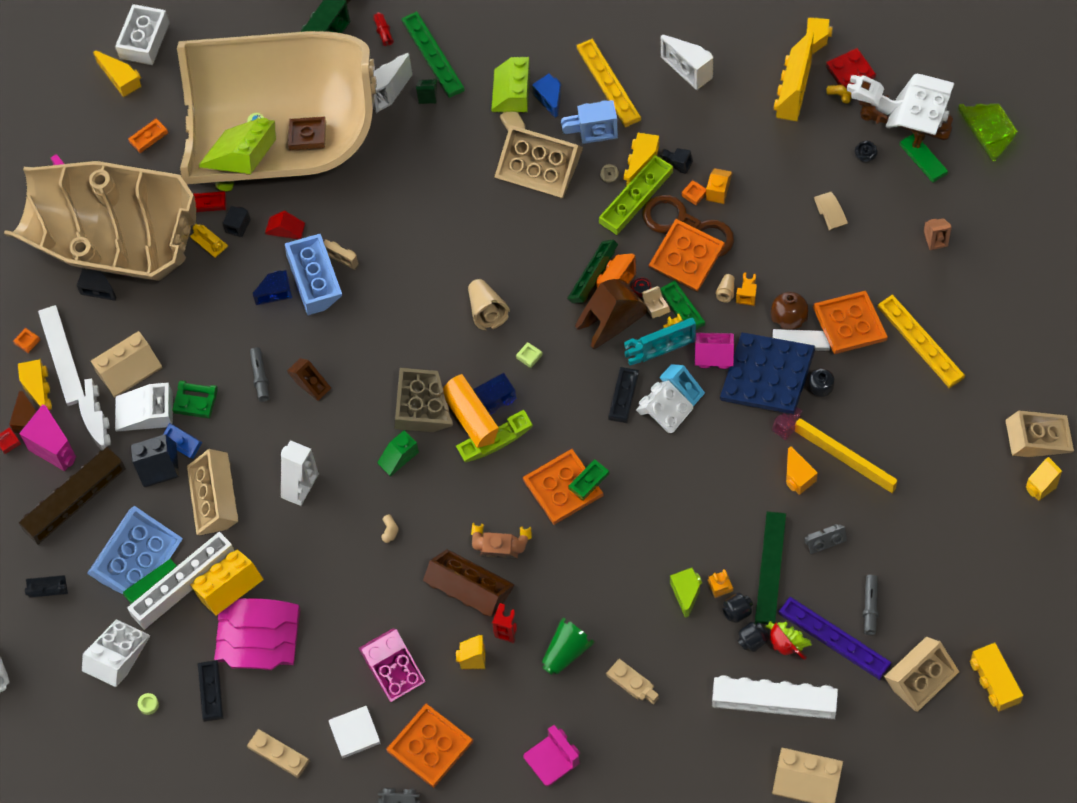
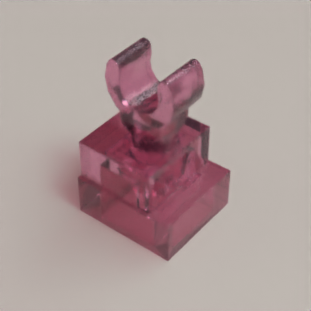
(785, 425)

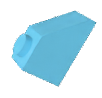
(684, 382)

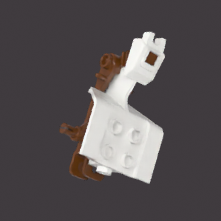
(917, 107)

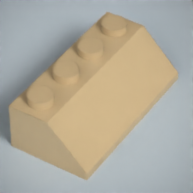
(212, 492)

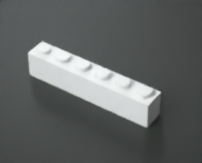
(177, 582)
(774, 697)

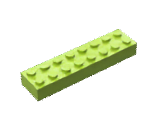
(635, 195)

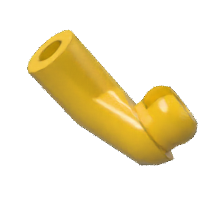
(841, 91)

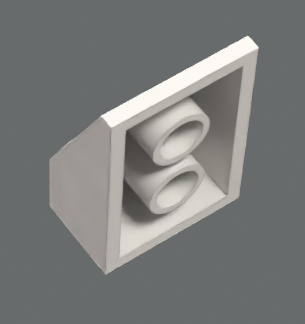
(688, 60)

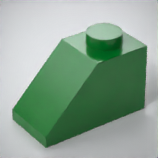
(398, 453)

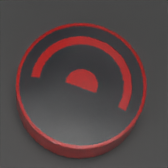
(640, 285)

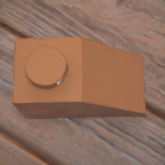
(937, 233)

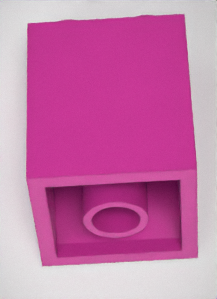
(47, 440)

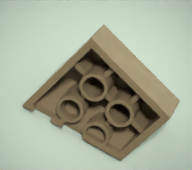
(421, 402)

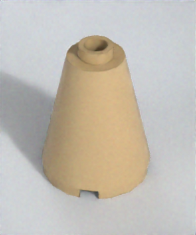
(486, 305)

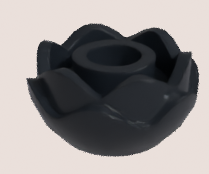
(866, 146)

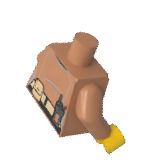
(499, 544)

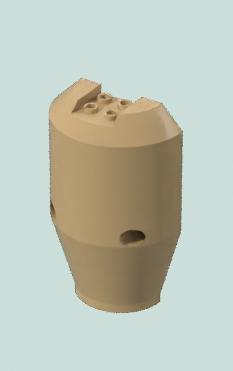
(108, 217)

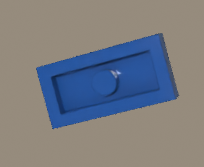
(185, 442)

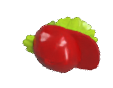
(787, 640)

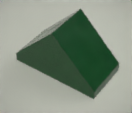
(427, 91)

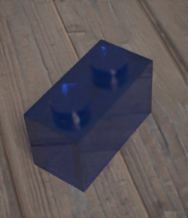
(496, 393)

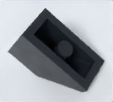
(95, 284)

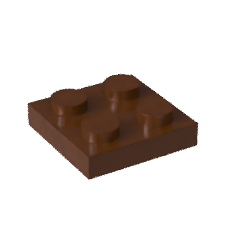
(307, 133)

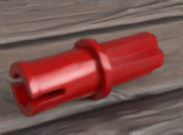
(383, 29)

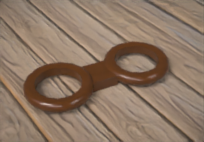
(686, 218)

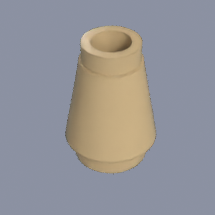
(725, 290)

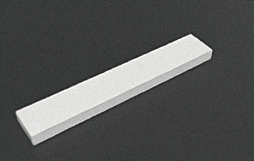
(61, 354)

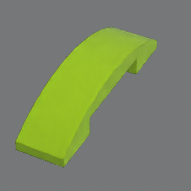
(507, 433)

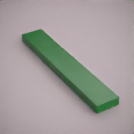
(433, 54)

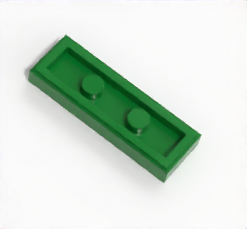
(924, 159)
(680, 303)
(148, 581)

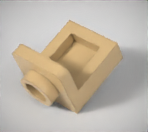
(655, 303)

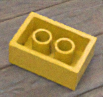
(226, 582)

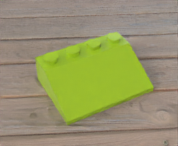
(241, 147)

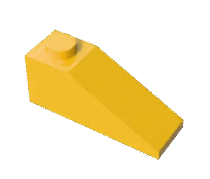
(119, 73)

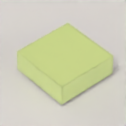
(529, 355)

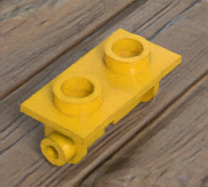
(208, 240)

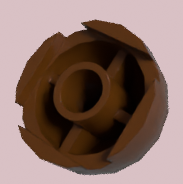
(789, 310)

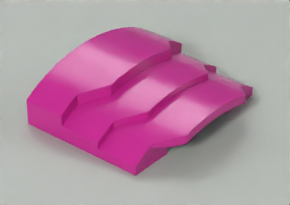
(257, 634)

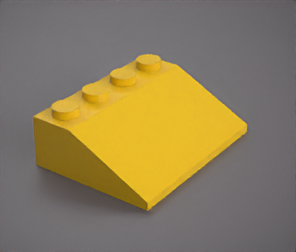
(794, 79)

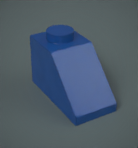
(548, 93)

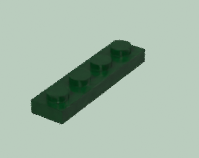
(592, 271)

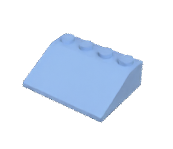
(134, 551)

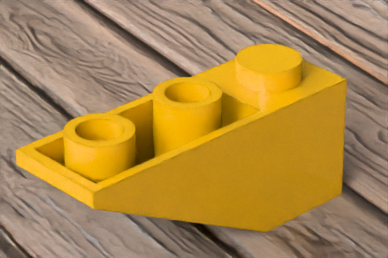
(643, 148)
(33, 379)

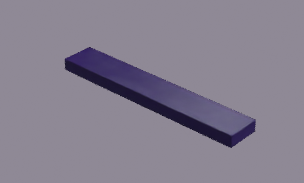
(835, 638)

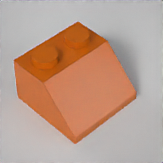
(621, 267)

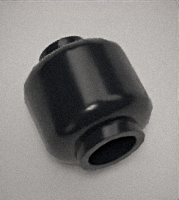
(821, 382)
(737, 607)
(752, 636)

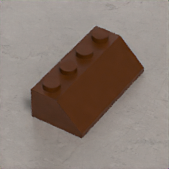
(467, 582)

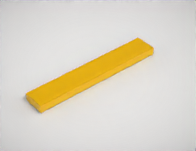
(608, 82)
(921, 341)
(846, 455)

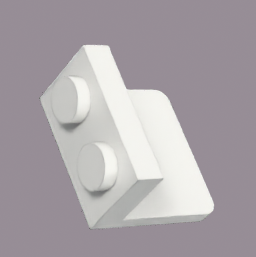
(665, 406)

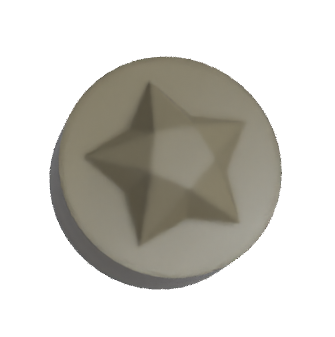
(609, 173)

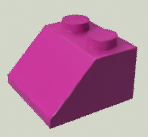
(714, 350)

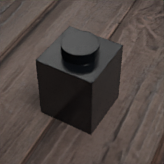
(236, 221)

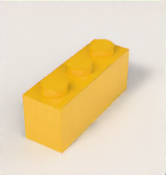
(996, 677)

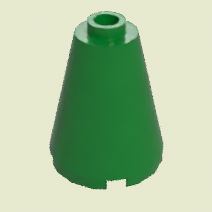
(565, 647)

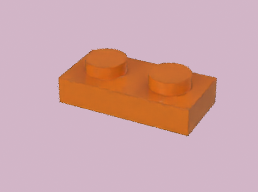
(148, 135)

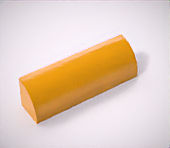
(470, 411)

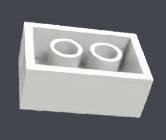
(142, 34)

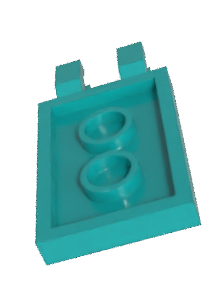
(661, 341)

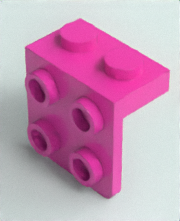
(552, 756)

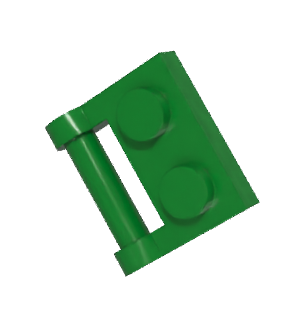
(194, 405)

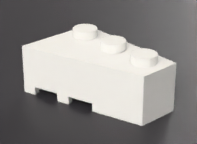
(297, 472)

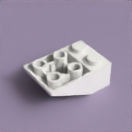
(391, 80)
(144, 408)
(114, 653)

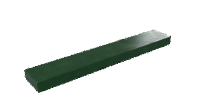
(770, 568)

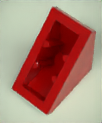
(285, 226)

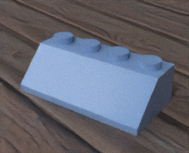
(313, 273)

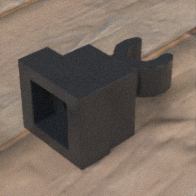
(680, 159)

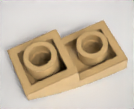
(831, 209)

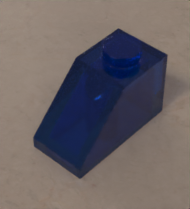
(273, 288)

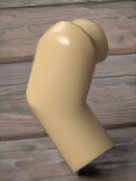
(391, 530)

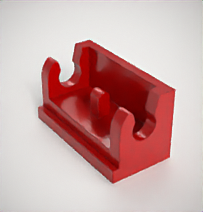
(503, 626)

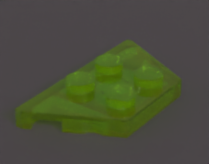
(990, 127)

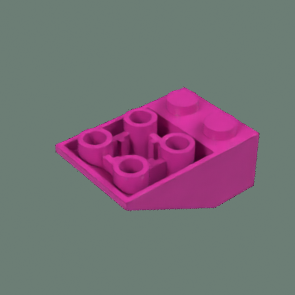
(392, 664)

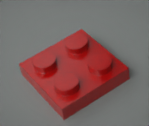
(849, 64)

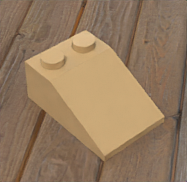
(1038, 434)

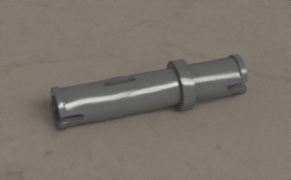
(260, 382)
(870, 612)

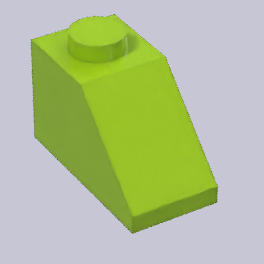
(686, 589)

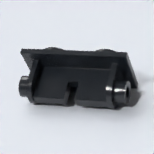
(46, 586)

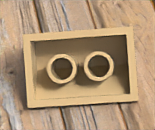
(126, 364)
(922, 673)
(807, 777)

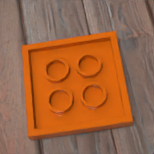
(686, 255)
(850, 322)
(551, 487)
(429, 745)

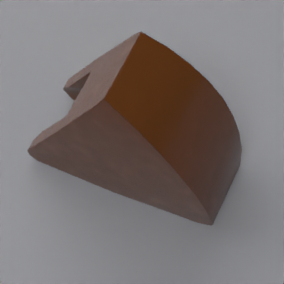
(615, 307)

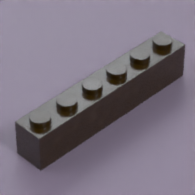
(72, 495)

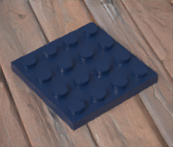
(768, 373)

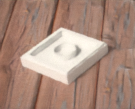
(354, 732)

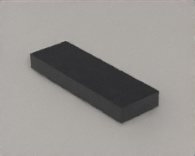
(623, 395)
(210, 691)

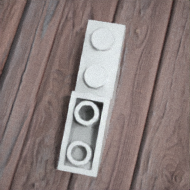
(93, 416)

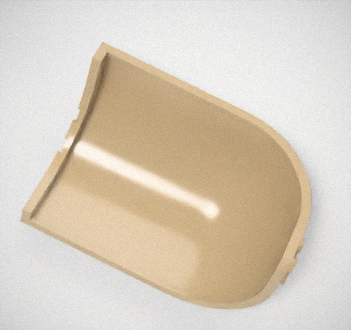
(282, 80)

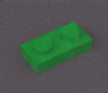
(589, 479)

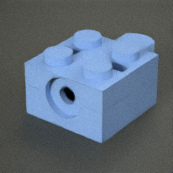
(593, 121)

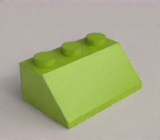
(511, 85)

